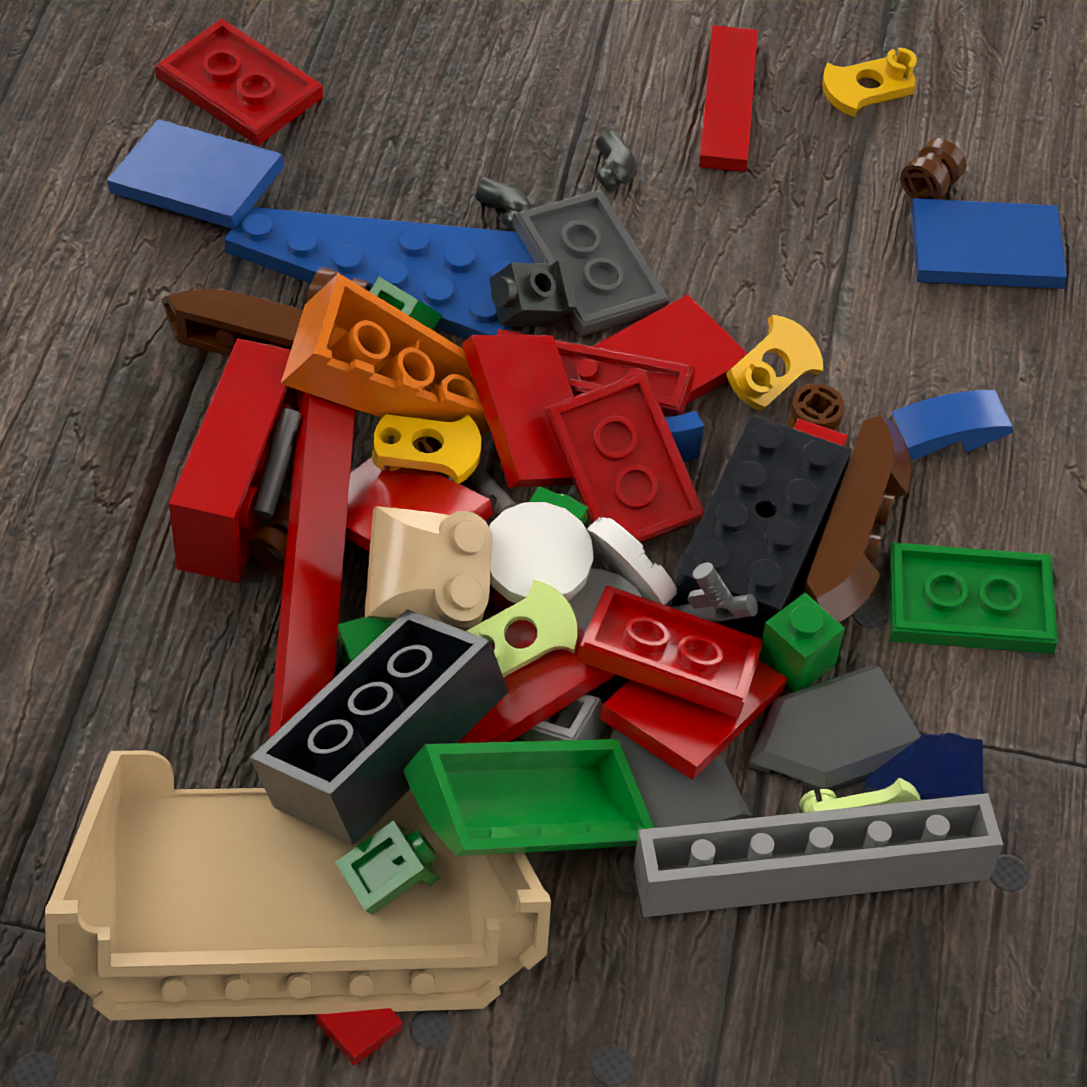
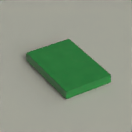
(971, 598)

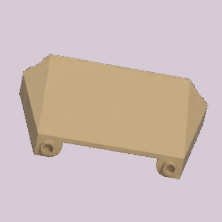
(242, 912)

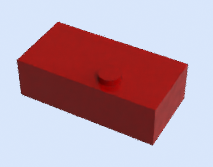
(226, 463)

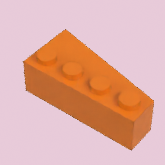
(379, 359)

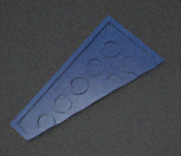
(428, 261)

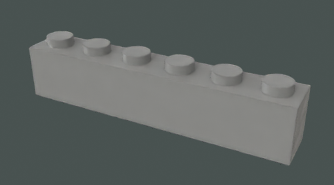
(816, 854)

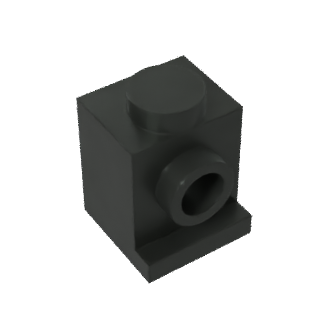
(532, 293)

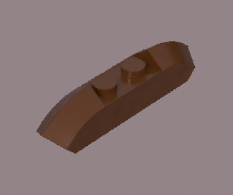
(218, 317)
(874, 477)

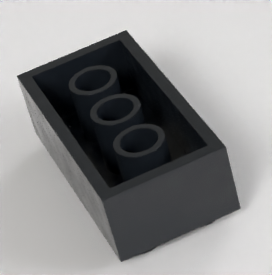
(765, 518)
(348, 746)

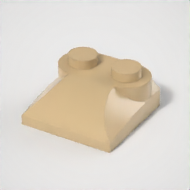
(429, 566)

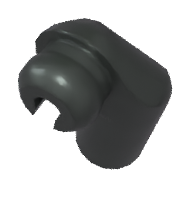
(619, 161)
(502, 197)

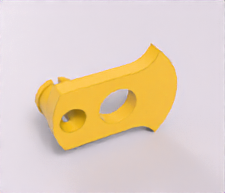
(849, 96)
(791, 344)
(456, 458)

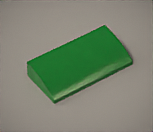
(528, 796)

